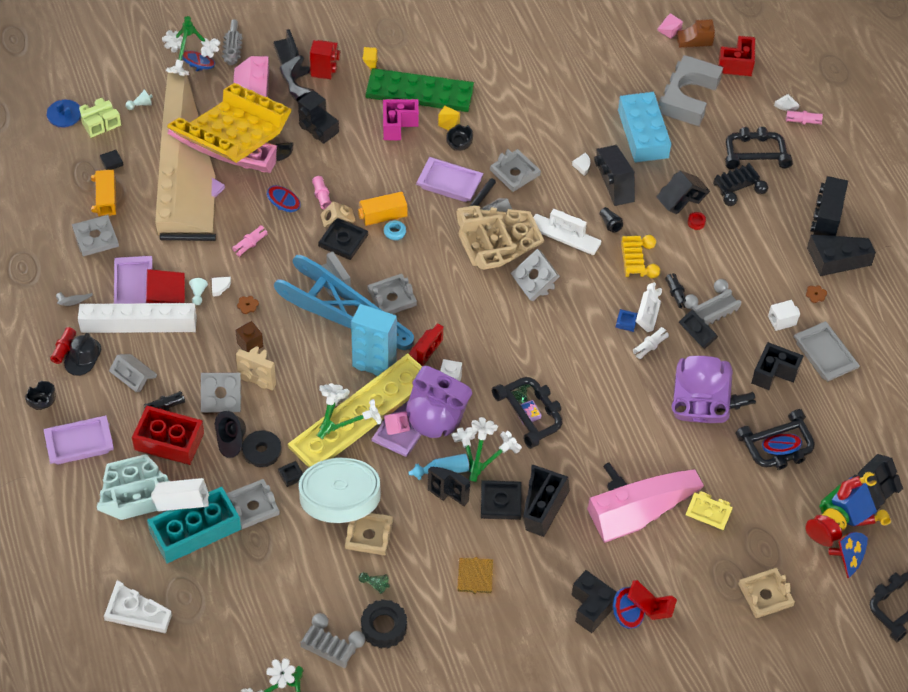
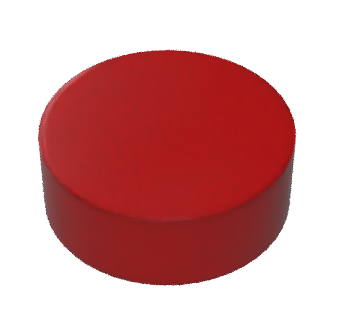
(696, 221)

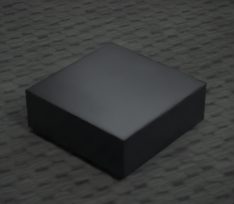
(111, 160)
(290, 473)

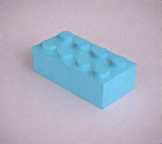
(644, 127)
(373, 340)

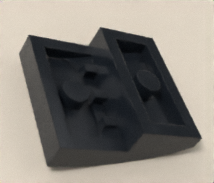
(448, 483)

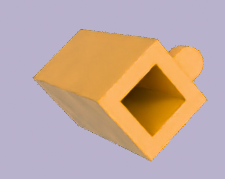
(105, 192)
(383, 208)

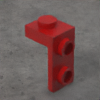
(653, 607)

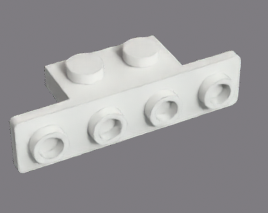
(567, 230)

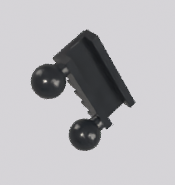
(738, 180)

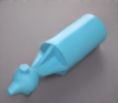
(455, 463)

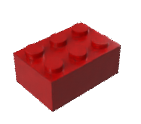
(168, 435)

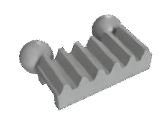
(715, 307)
(330, 647)

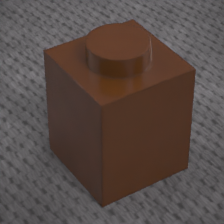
(249, 337)

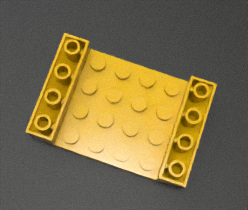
(236, 124)

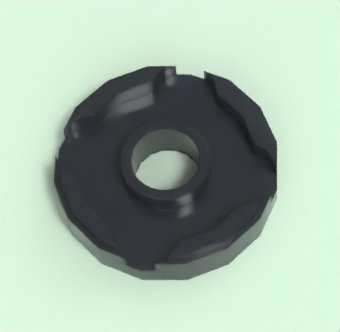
(258, 439)

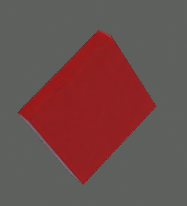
(165, 286)

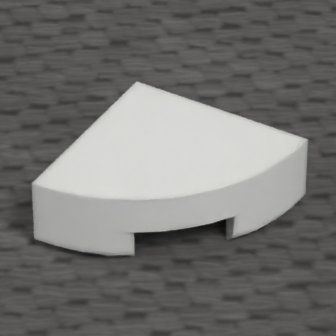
(786, 103)
(582, 164)
(220, 284)

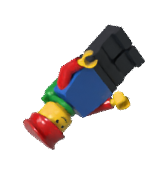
(856, 501)

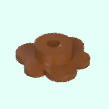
(816, 293)
(247, 304)

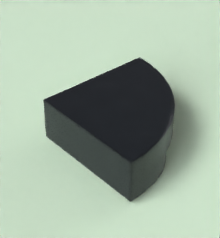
(283, 150)

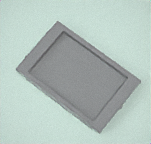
(825, 351)

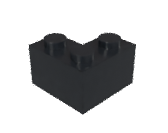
(315, 118)
(681, 190)
(776, 362)
(595, 598)

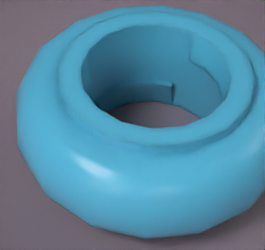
(394, 224)

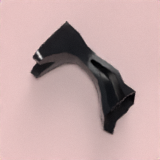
(291, 71)

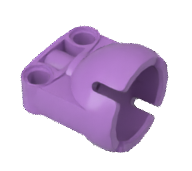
(702, 389)
(436, 403)

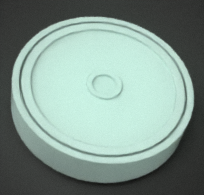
(339, 490)

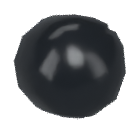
(459, 137)
(41, 396)

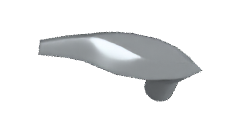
(72, 300)

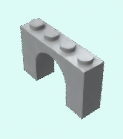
(689, 72)

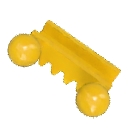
(633, 255)

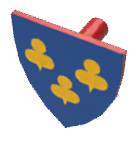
(852, 551)

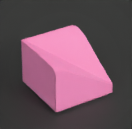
(670, 26)
(397, 423)

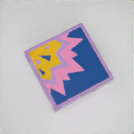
(531, 410)

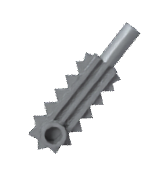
(232, 44)

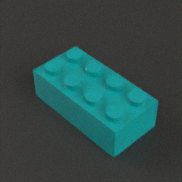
(190, 529)

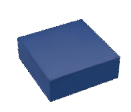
(626, 320)

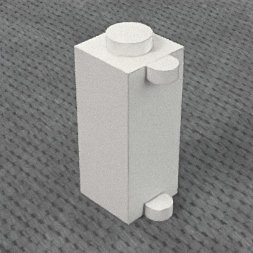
(180, 494)

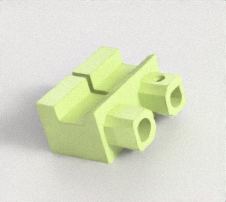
(99, 117)

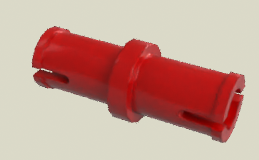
(63, 345)

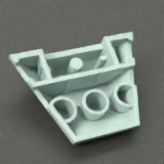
(129, 487)

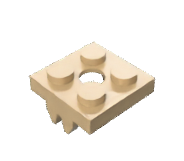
(263, 370)
(379, 524)
(771, 581)

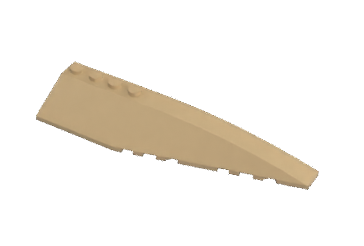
(184, 172)

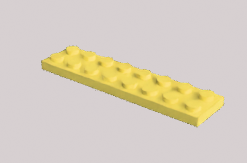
(389, 391)

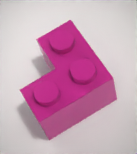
(399, 114)

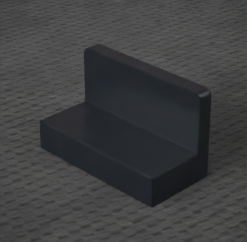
(286, 48)

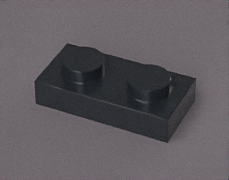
(698, 329)

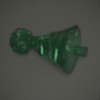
(521, 394)
(380, 582)

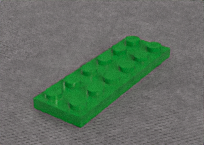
(428, 90)

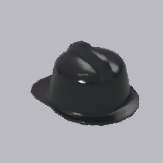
(82, 355)
(230, 433)

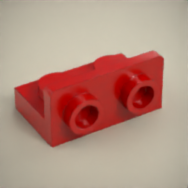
(427, 344)

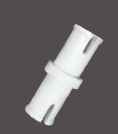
(650, 343)

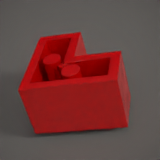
(323, 59)
(739, 59)

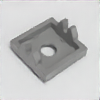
(514, 160)
(90, 245)
(546, 275)
(396, 285)
(233, 387)
(256, 492)

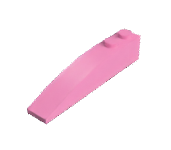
(253, 74)
(261, 159)
(638, 503)

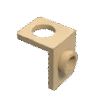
(337, 210)

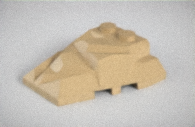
(496, 236)

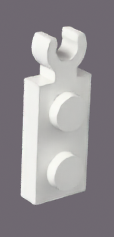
(649, 308)

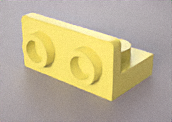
(709, 510)

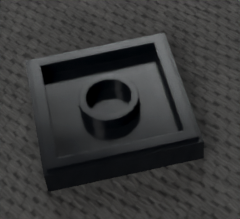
(343, 238)
(500, 500)

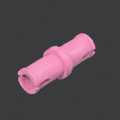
(804, 117)
(321, 192)
(249, 240)

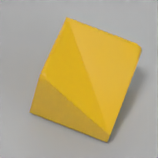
(370, 57)
(448, 118)

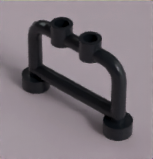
(732, 160)
(541, 392)
(780, 461)
(882, 592)

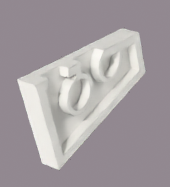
(135, 610)

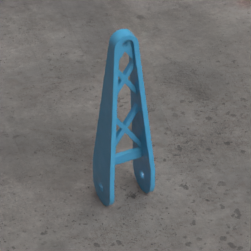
(326, 308)

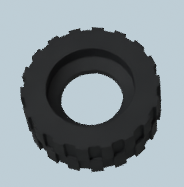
(379, 608)

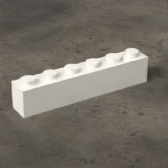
(137, 317)

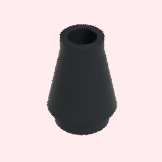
(612, 221)

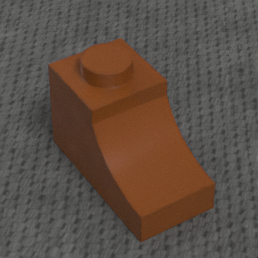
(697, 35)

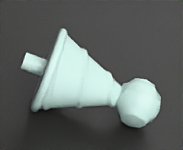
(142, 99)
(198, 286)

